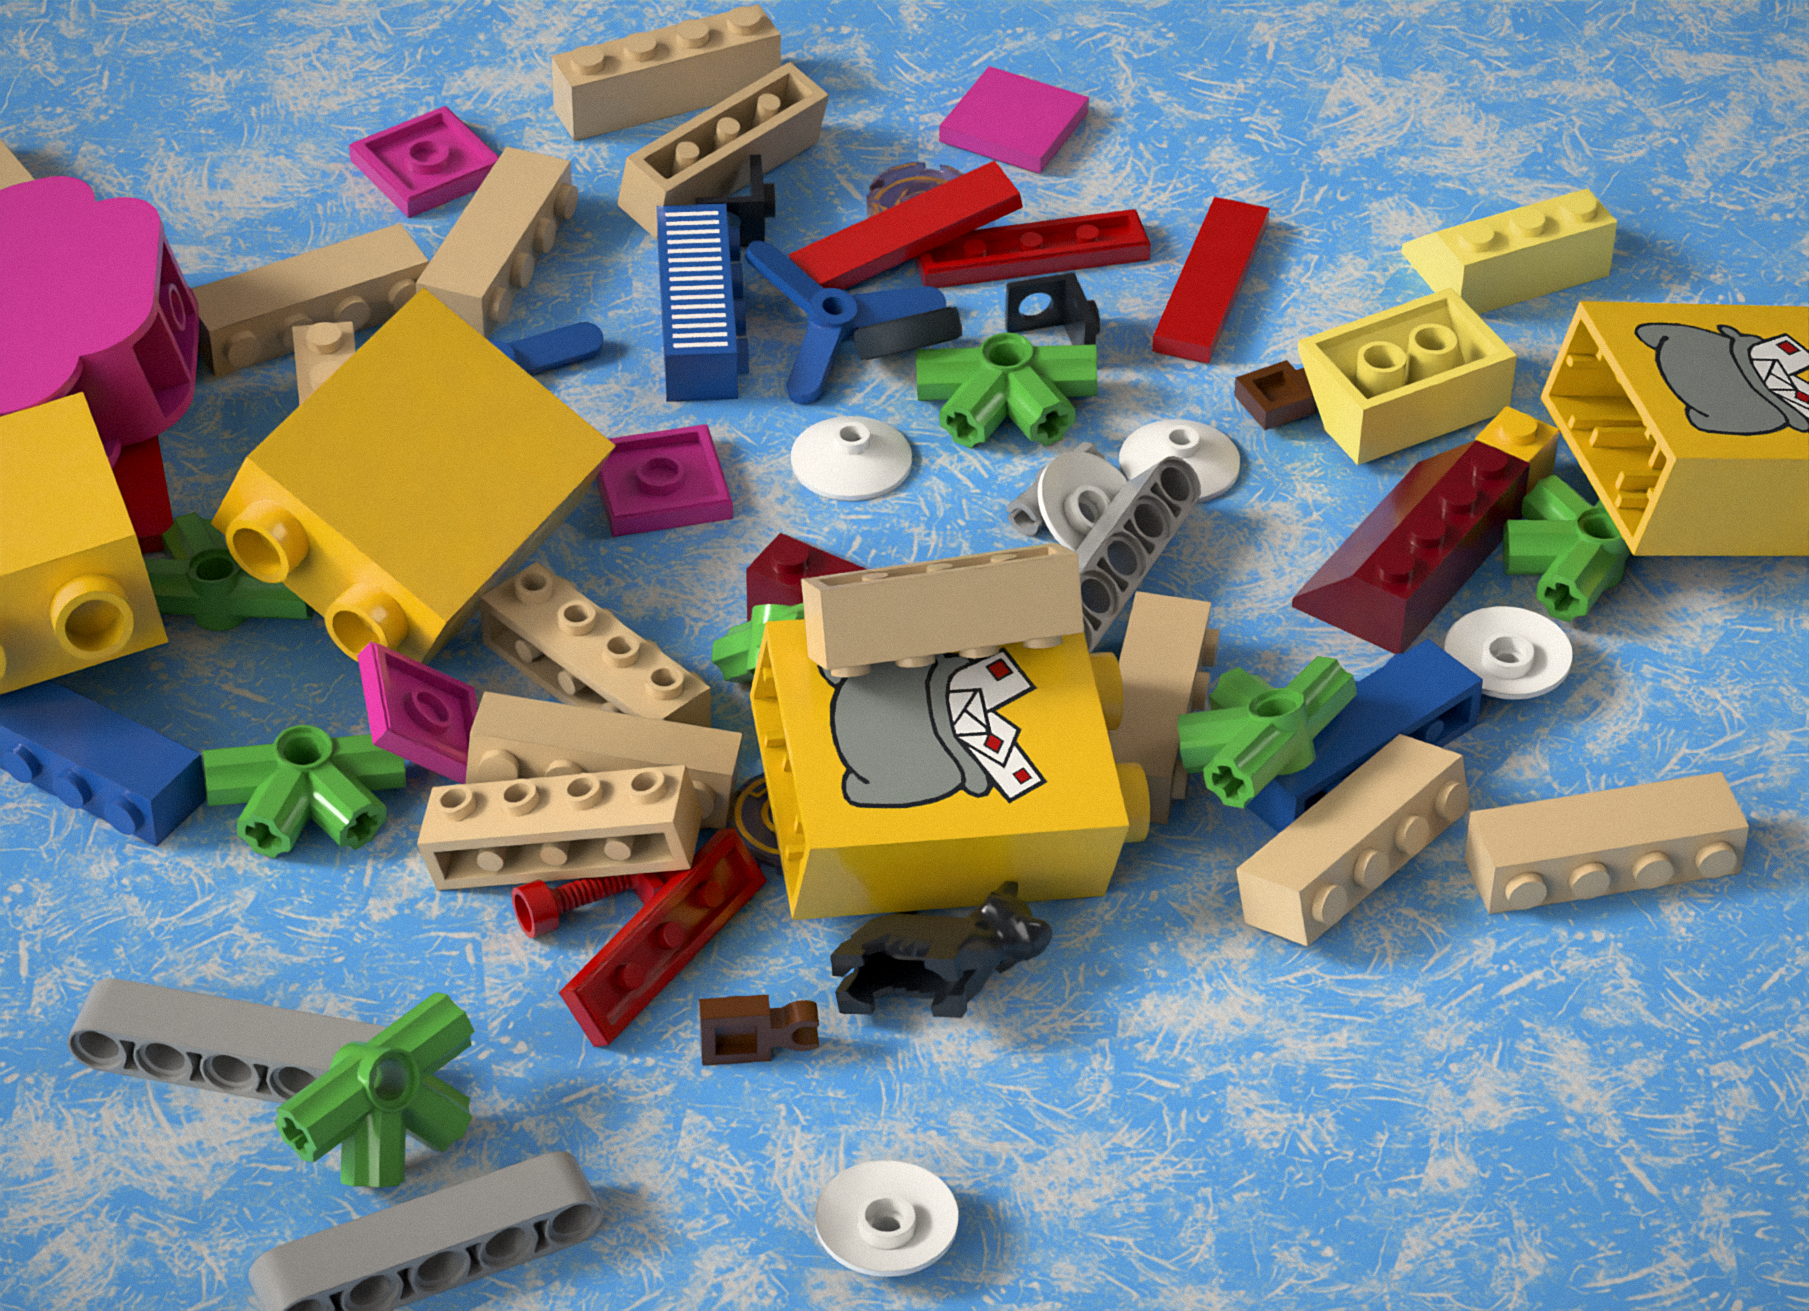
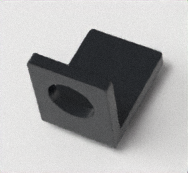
(750, 209)
(1066, 308)

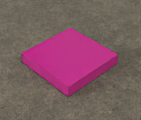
(1014, 119)
(424, 161)
(663, 481)
(417, 711)

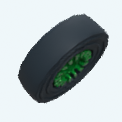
(908, 333)

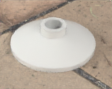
(1200, 445)
(851, 458)
(1075, 494)
(1511, 650)
(892, 1198)

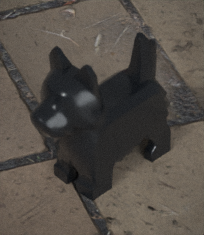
(937, 954)

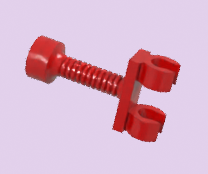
(539, 907)

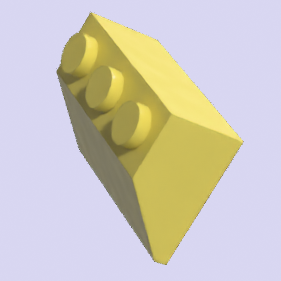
(1519, 252)
(1407, 375)

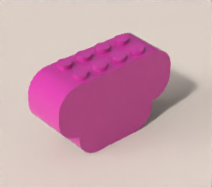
(94, 310)

